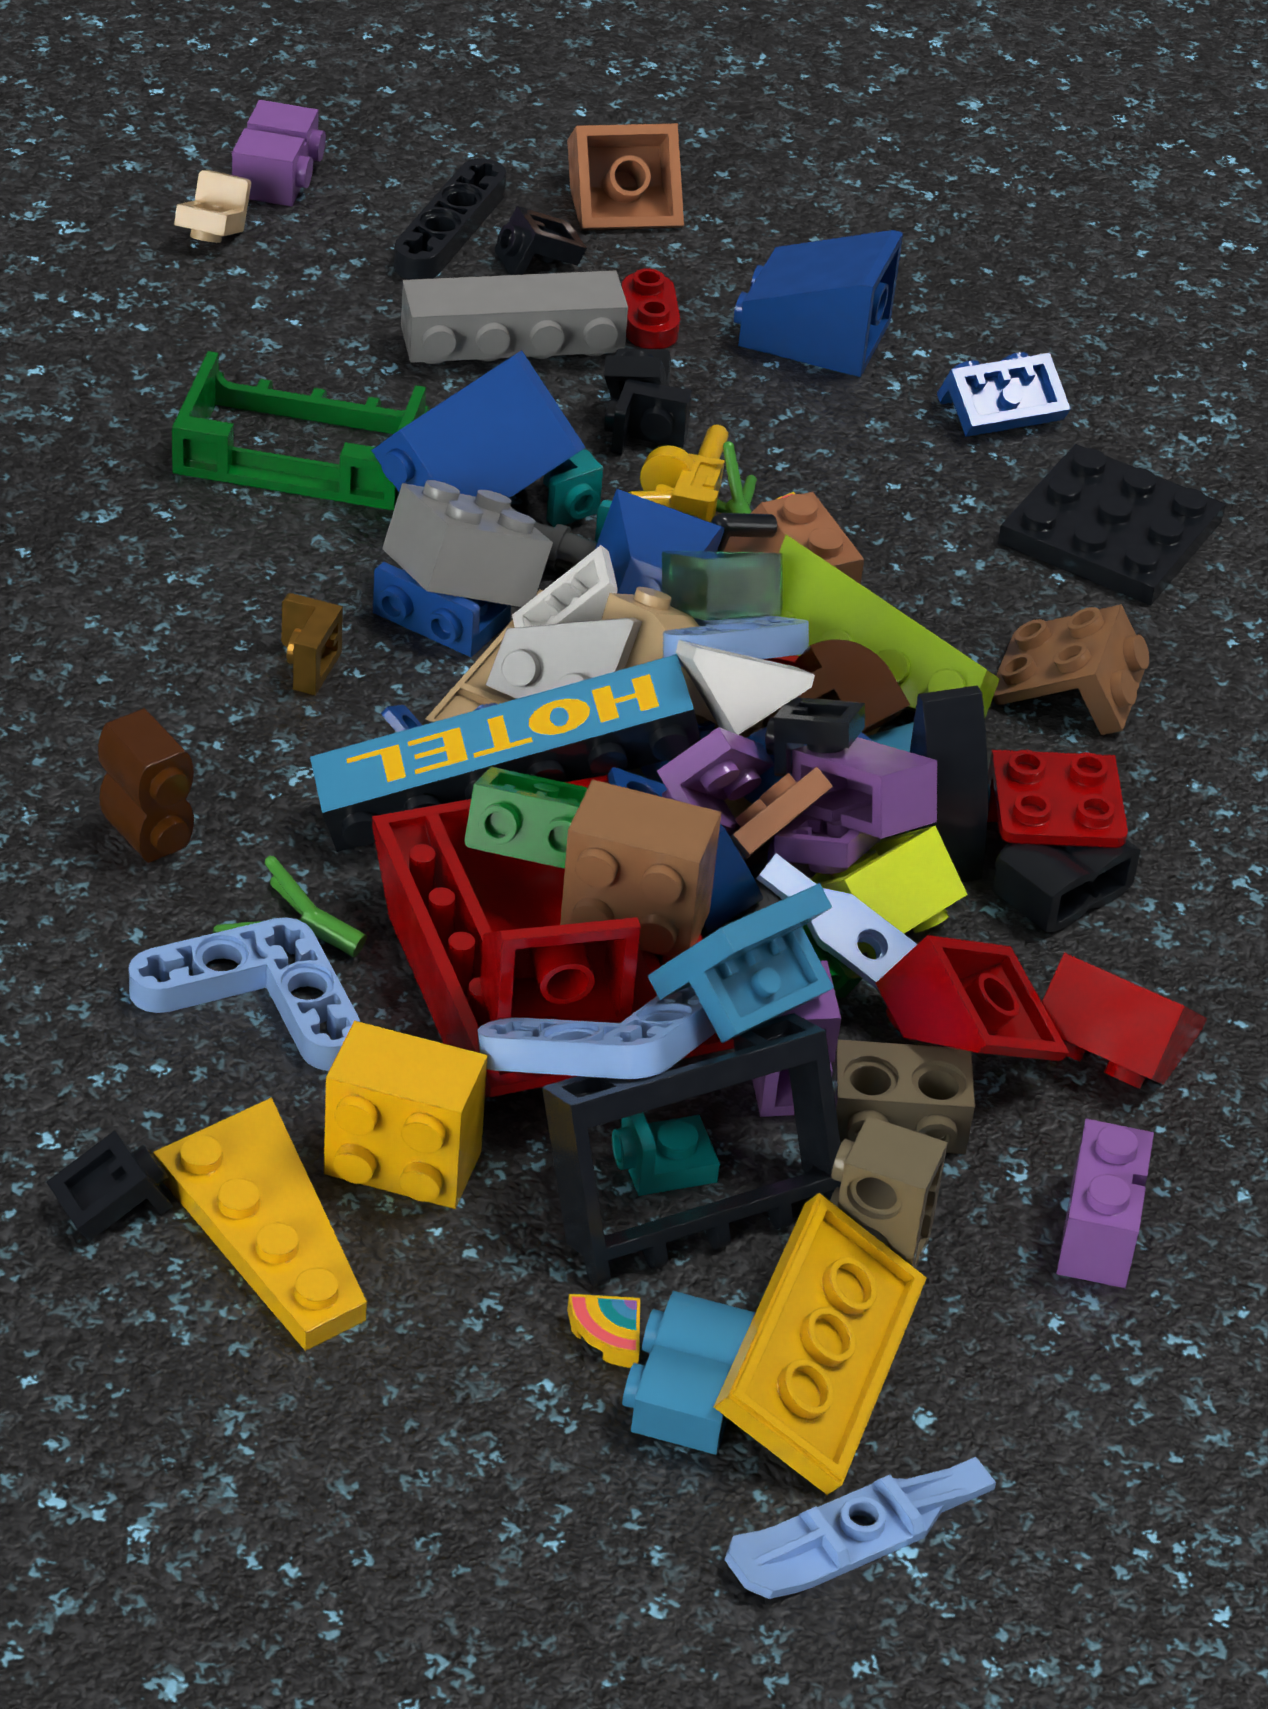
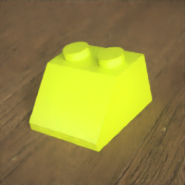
(903, 881)

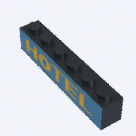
(556, 734)

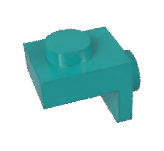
(574, 489)

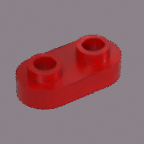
(652, 309)

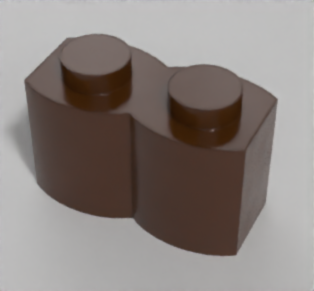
(146, 785)

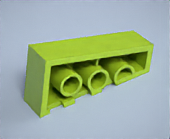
(850, 612)

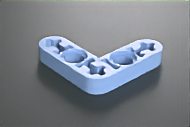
(750, 636)
(260, 966)
(634, 1049)

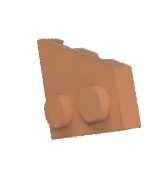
(777, 809)

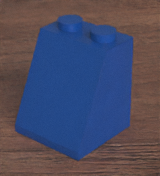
(823, 301)
(484, 437)

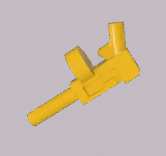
(686, 480)

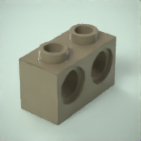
(906, 1086)
(891, 1184)

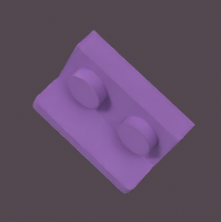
(714, 770)
(819, 845)

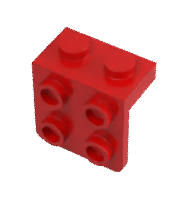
(1057, 798)

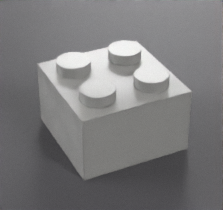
(467, 544)

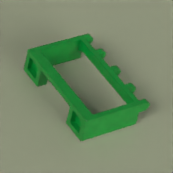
(207, 448)

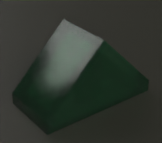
(723, 583)

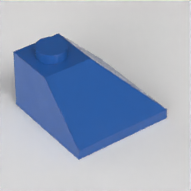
(639, 533)

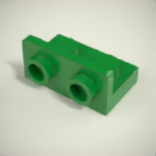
(522, 816)

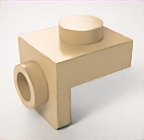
(217, 208)

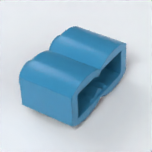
(686, 1368)

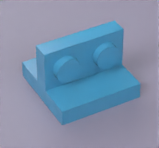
(752, 966)

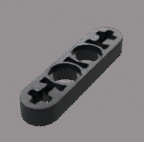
(424, 251)

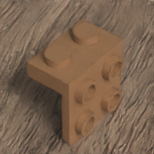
(1080, 651)

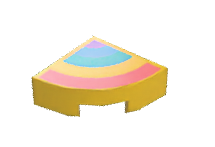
(608, 1325)

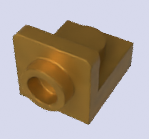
(312, 639)

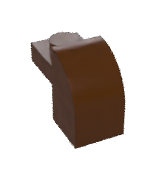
(852, 675)

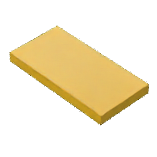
(821, 1344)

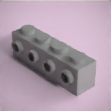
(513, 313)

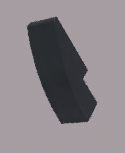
(953, 731)

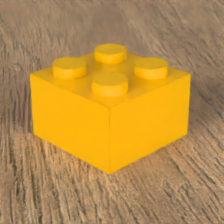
(404, 1114)

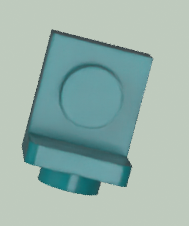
(665, 1153)

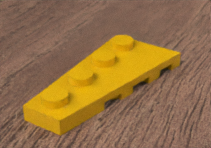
(265, 1217)

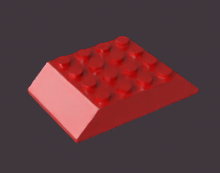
(449, 897)

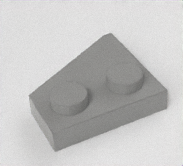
(560, 654)

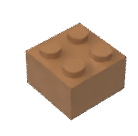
(641, 860)

